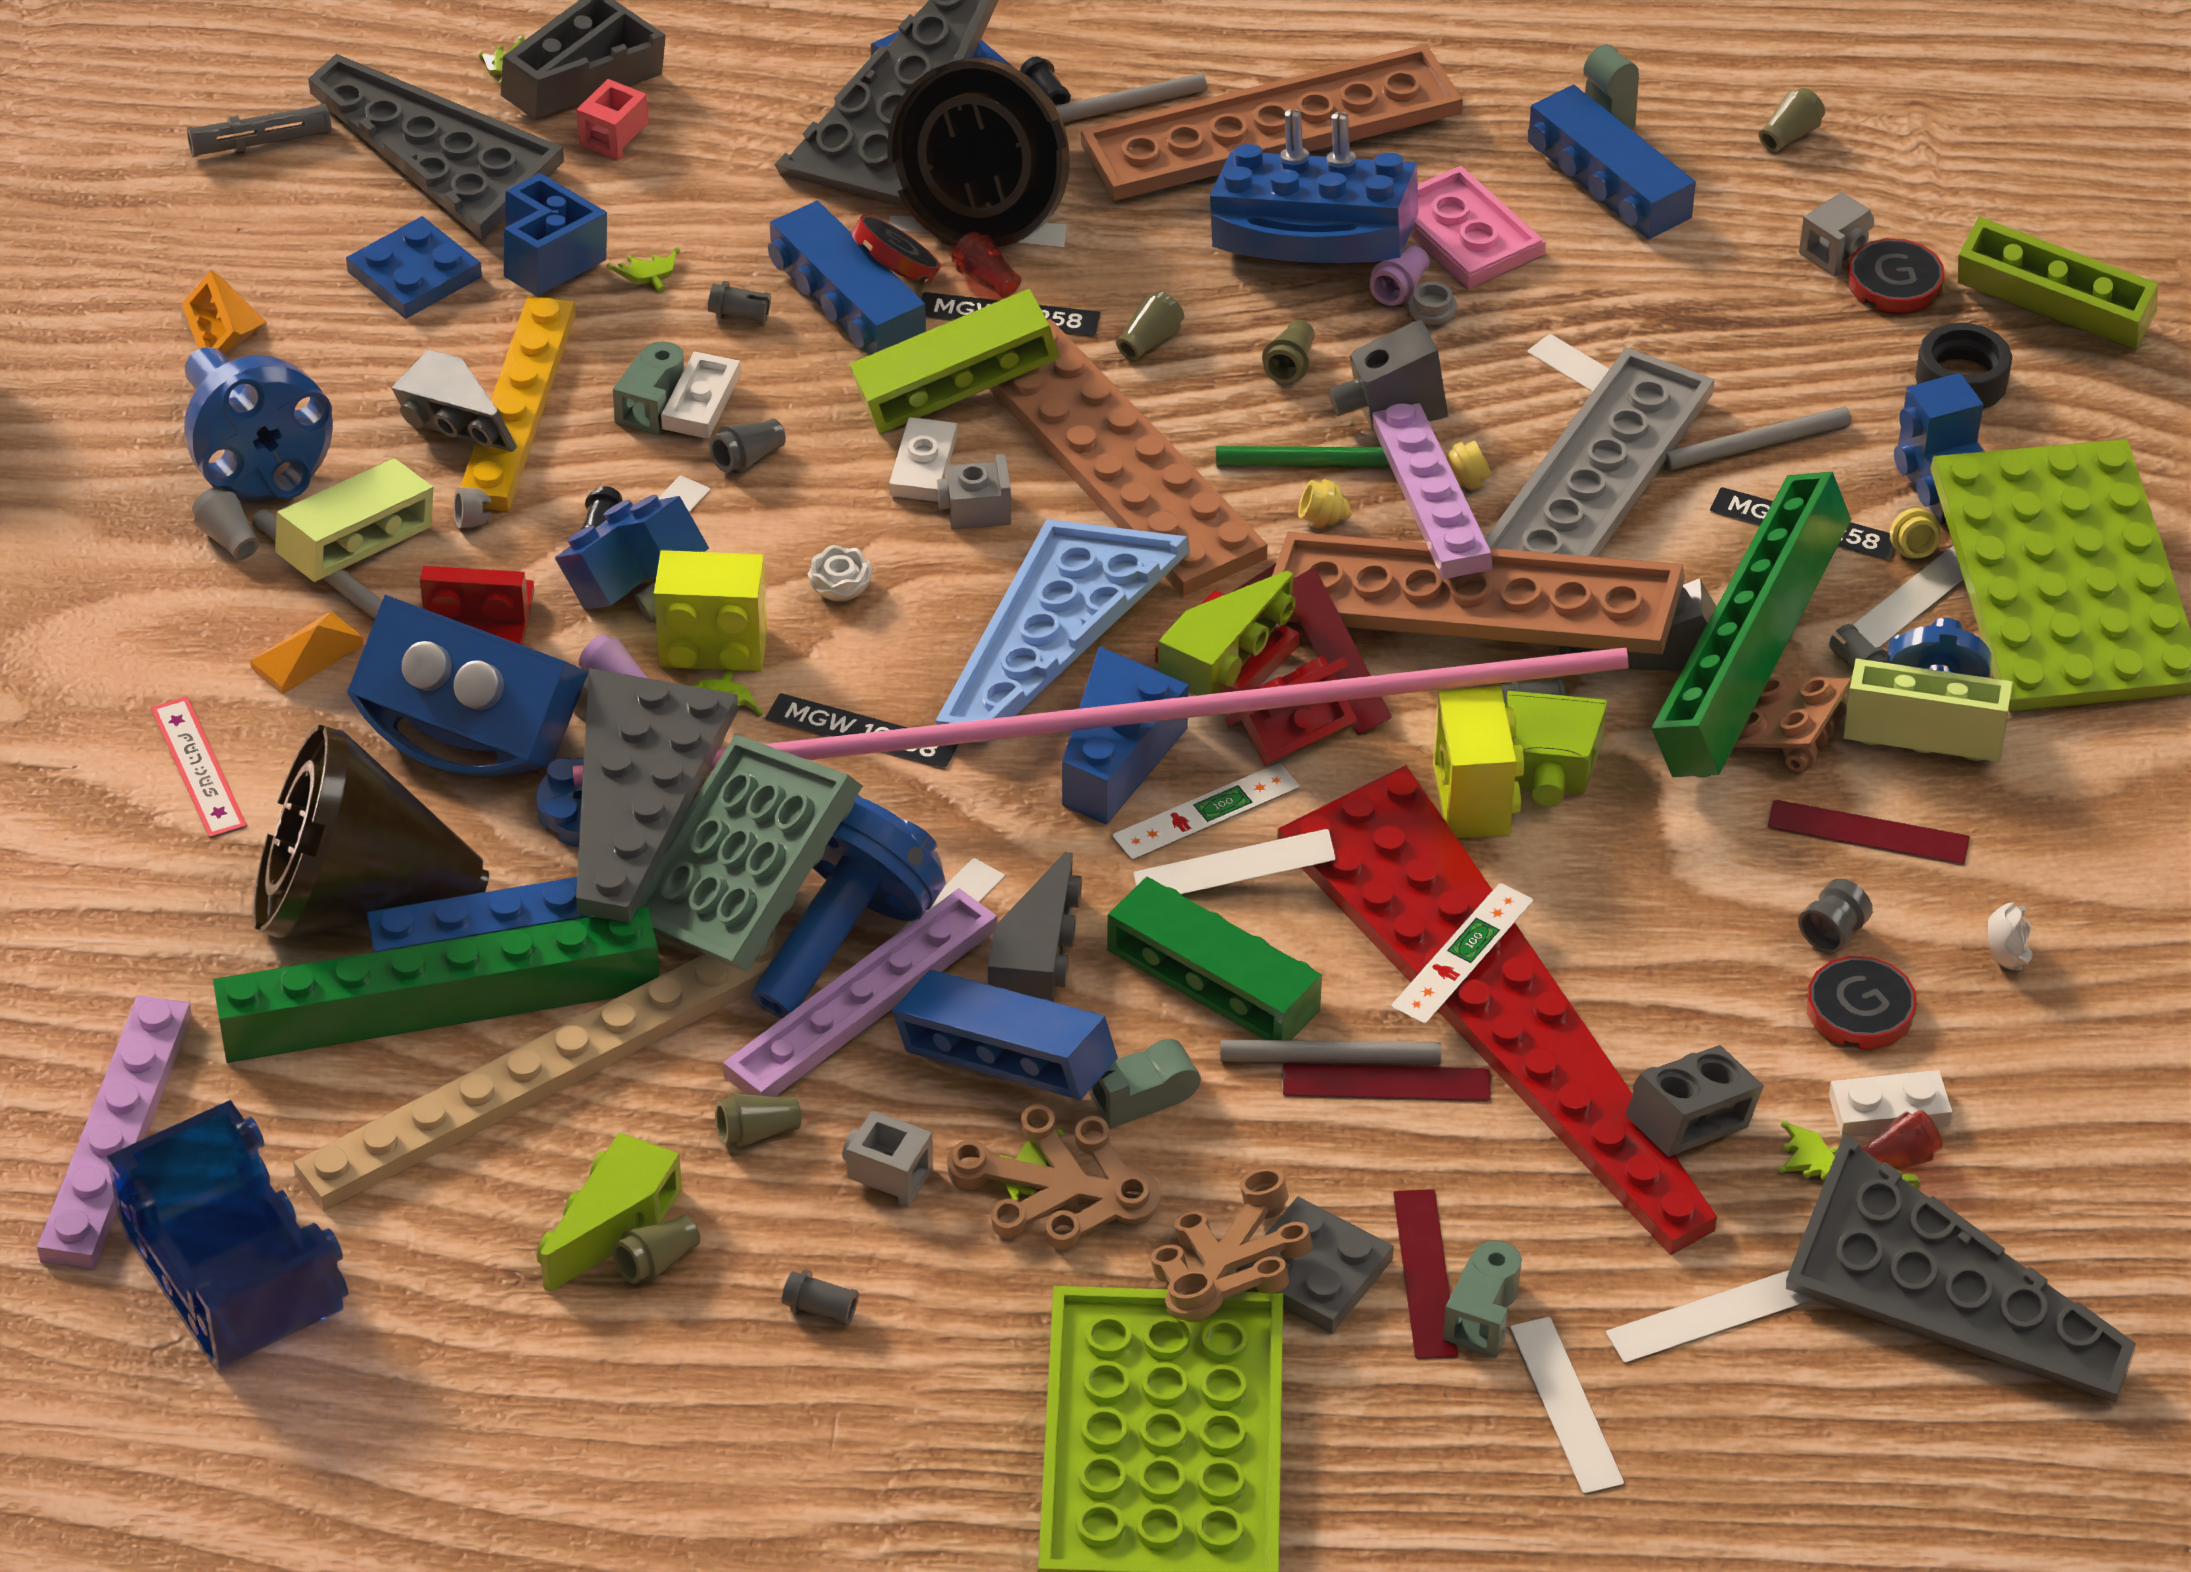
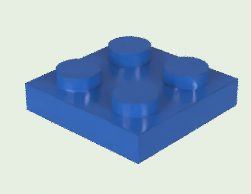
(414, 267)

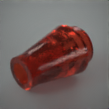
(983, 262)
(1906, 1141)

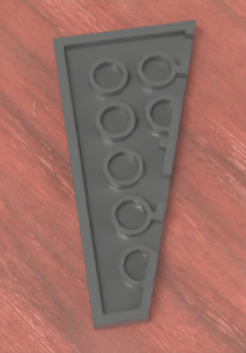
(851, 140)
(439, 144)
(640, 773)
(1927, 1270)

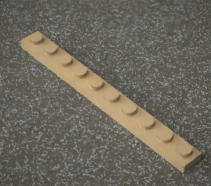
(525, 1076)

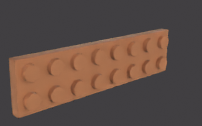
(1197, 137)
(1129, 465)
(1520, 600)

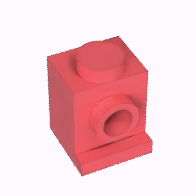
(611, 118)

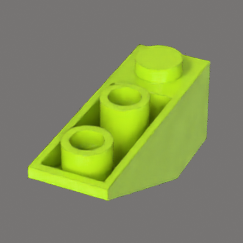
(1219, 636)
(626, 1190)

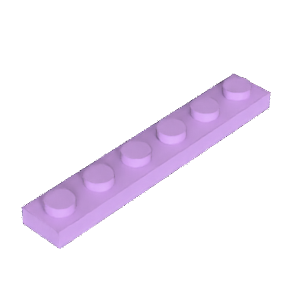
(1431, 491)
(859, 996)
(117, 1119)

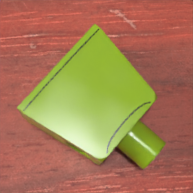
(1557, 741)

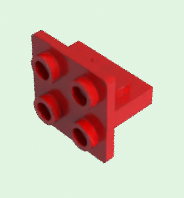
(480, 598)
(1288, 729)

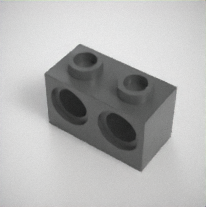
(1693, 1100)

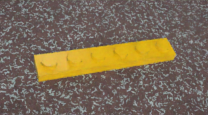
(521, 396)

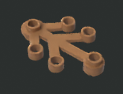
(1060, 1182)
(1199, 1293)

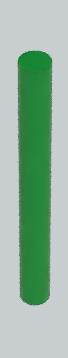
(1301, 456)

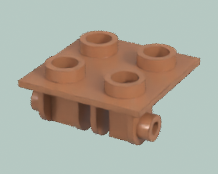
(1796, 717)

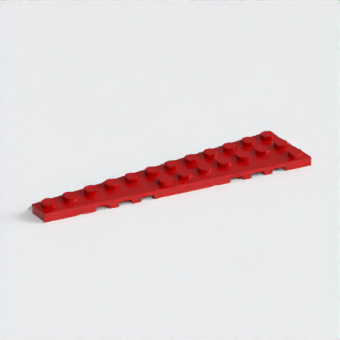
(1409, 892)

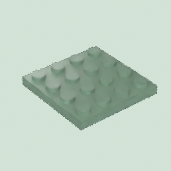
(746, 850)

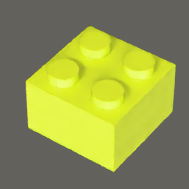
(711, 610)
(1477, 761)

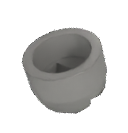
(469, 507)

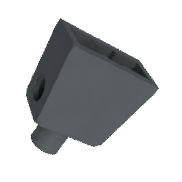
(1392, 372)

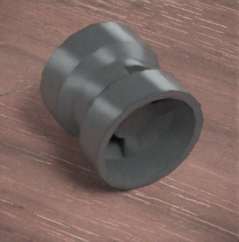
(1842, 909)

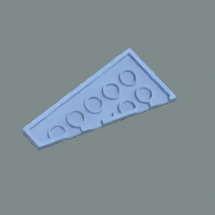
(1056, 607)

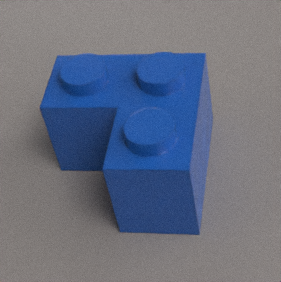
(550, 234)
(1936, 421)
(626, 548)

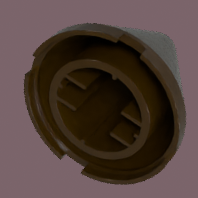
(979, 152)
(353, 845)

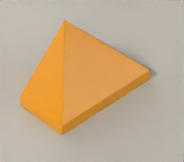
(219, 315)
(307, 652)

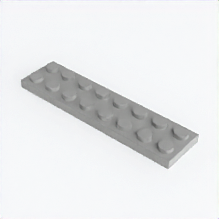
(1604, 458)

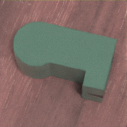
(1613, 83)
(648, 386)
(1145, 1083)
(1479, 1302)

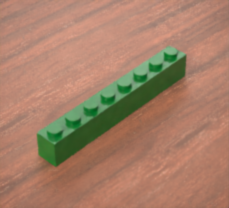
(1751, 625)
(434, 985)

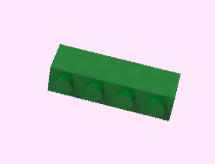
(1214, 961)

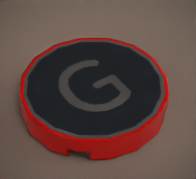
(896, 249)
(1896, 275)
(1861, 1002)

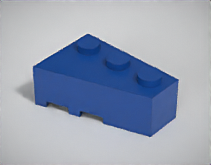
(1111, 762)

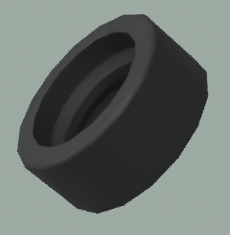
(1972, 344)

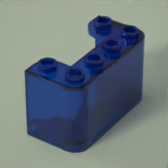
(222, 1236)

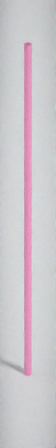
(1196, 706)

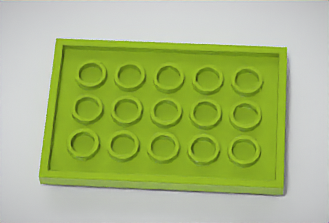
(2066, 573)
(1161, 1434)

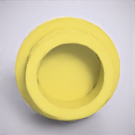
(1468, 465)
(1323, 504)
(1915, 533)

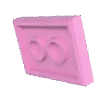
(1471, 229)

